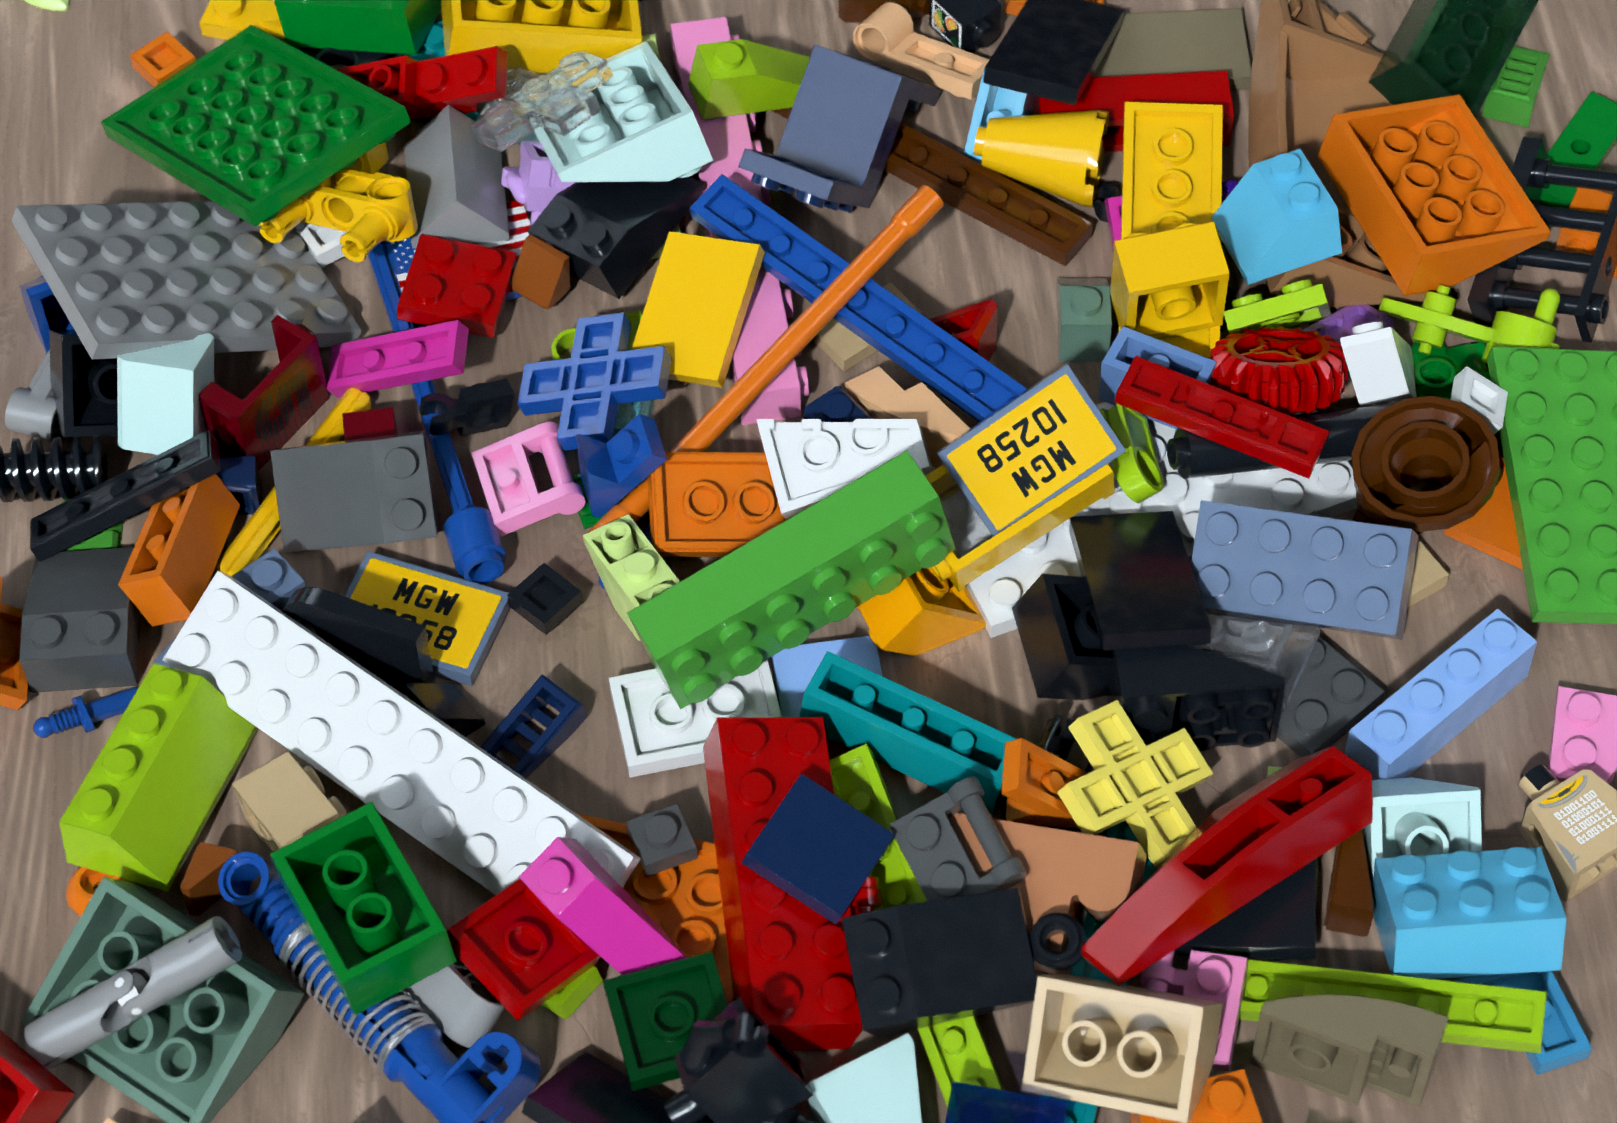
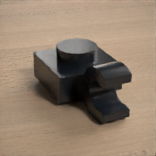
(475, 411)

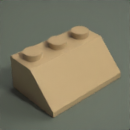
(1120, 1046)

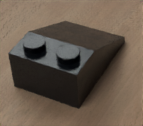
(614, 226)
(1062, 640)
(940, 960)

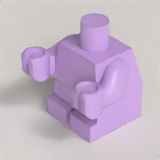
(534, 181)

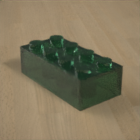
(1450, 50)

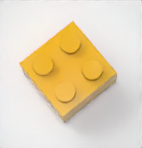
(1170, 280)

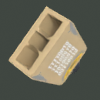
(1572, 826)

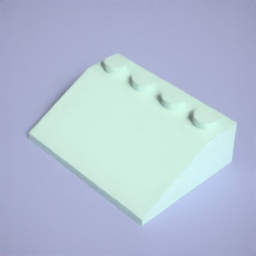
(638, 135)

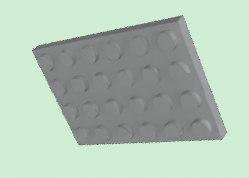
(175, 272)

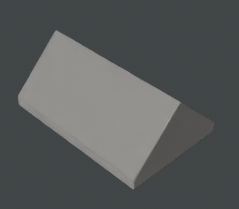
(455, 182)

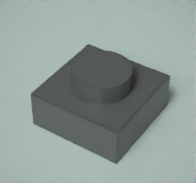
(661, 840)

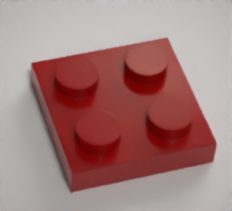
(457, 282)
(520, 949)

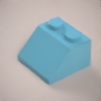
(1278, 218)

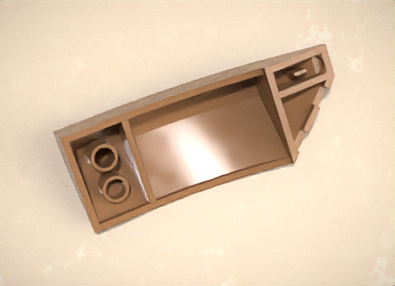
(1300, 77)

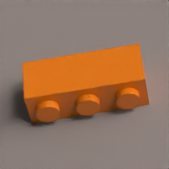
(179, 551)

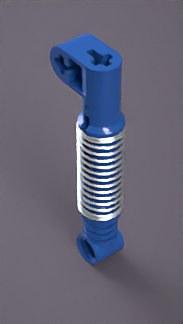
(404, 1041)

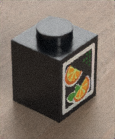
(966, 22)

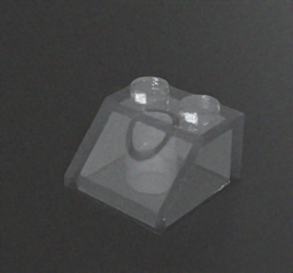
(1263, 644)

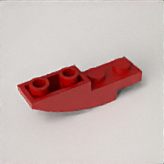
(434, 83)

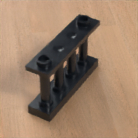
(1493, 286)

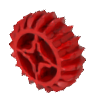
(1281, 368)

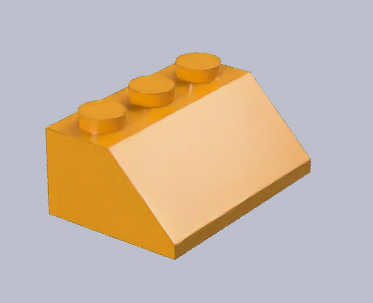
(921, 615)

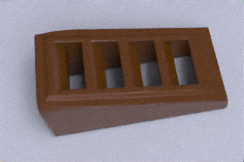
(1350, 892)

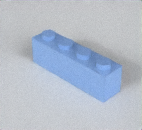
(1442, 699)

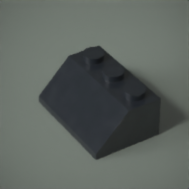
(82, 387)

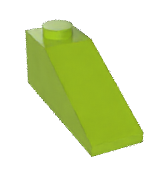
(744, 78)

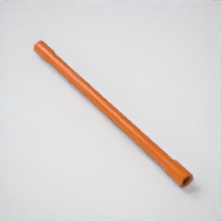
(904, 225)

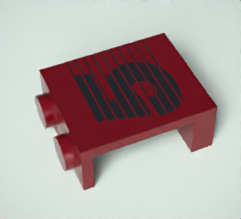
(276, 405)

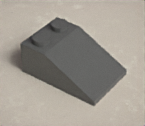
(354, 492)
(79, 623)

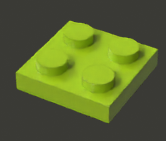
(1296, 306)

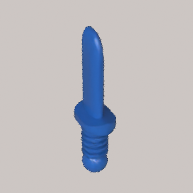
(84, 714)

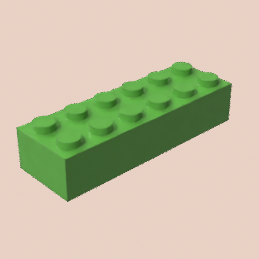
(793, 580)

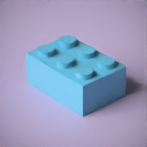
(1468, 914)

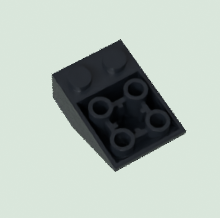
(1197, 691)

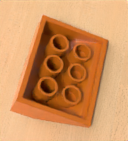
(1429, 191)

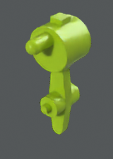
(1508, 329)

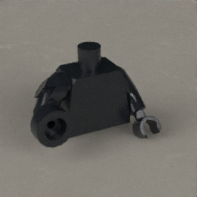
(738, 1072)

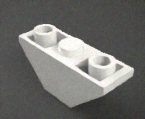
(1379, 364)

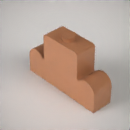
(1063, 871)

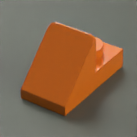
(1032, 782)

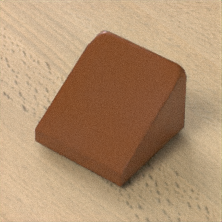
(541, 273)
(200, 881)

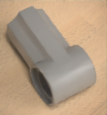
(34, 409)

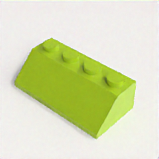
(156, 780)

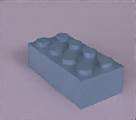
(1304, 568)

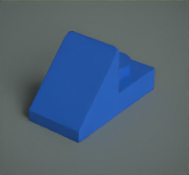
(620, 464)

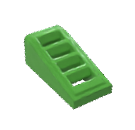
(1510, 105)

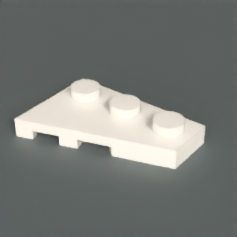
(821, 457)

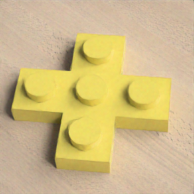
(1134, 781)

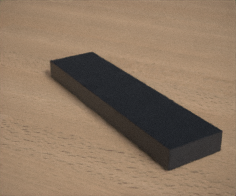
(124, 495)

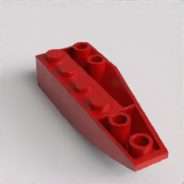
(1235, 859)

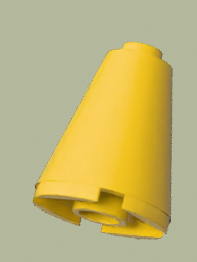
(1048, 151)

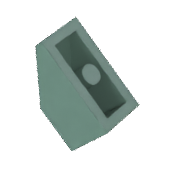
(1083, 319)

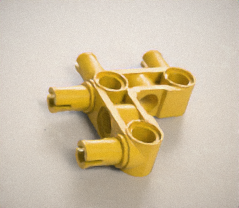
(354, 201)

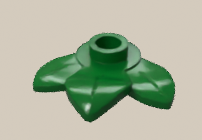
(1437, 371)

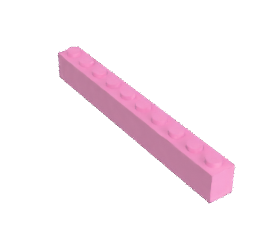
(769, 303)

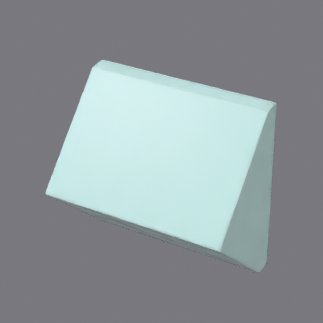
(161, 392)

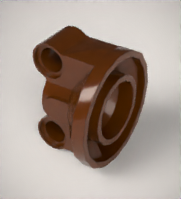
(1422, 442)

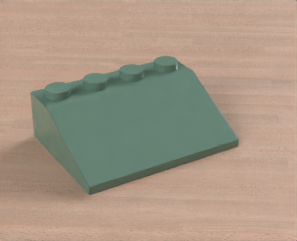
(188, 1052)

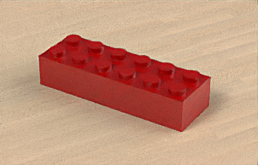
(780, 951)

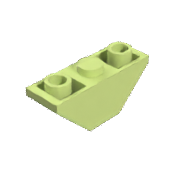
(628, 566)

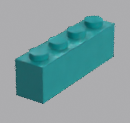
(905, 728)

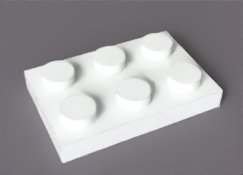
(662, 736)

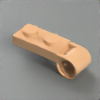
(890, 41)

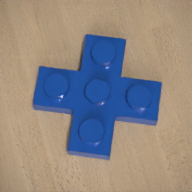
(594, 379)

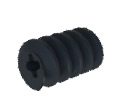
(51, 471)

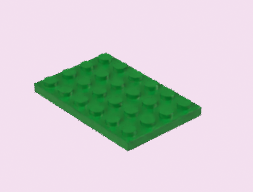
(255, 124)

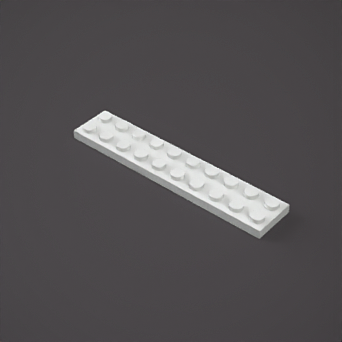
(378, 741)

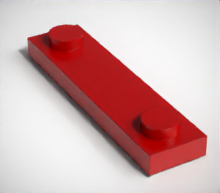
(1222, 417)

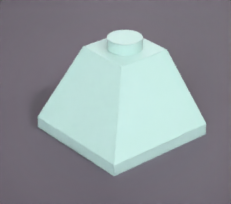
(1421, 819)

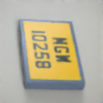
(1030, 450)
(457, 613)

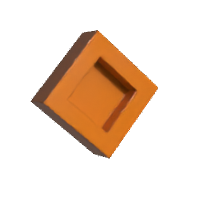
(161, 59)

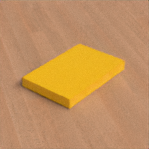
(699, 304)

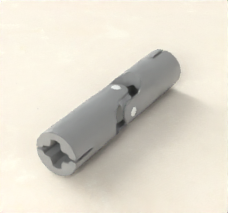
(128, 996)

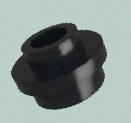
(1057, 924)

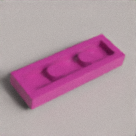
(398, 358)

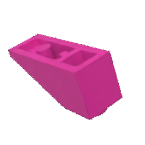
(598, 908)

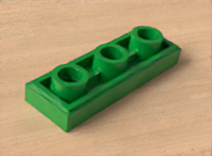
(1583, 144)

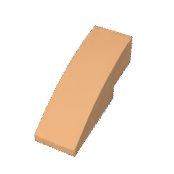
(887, 400)

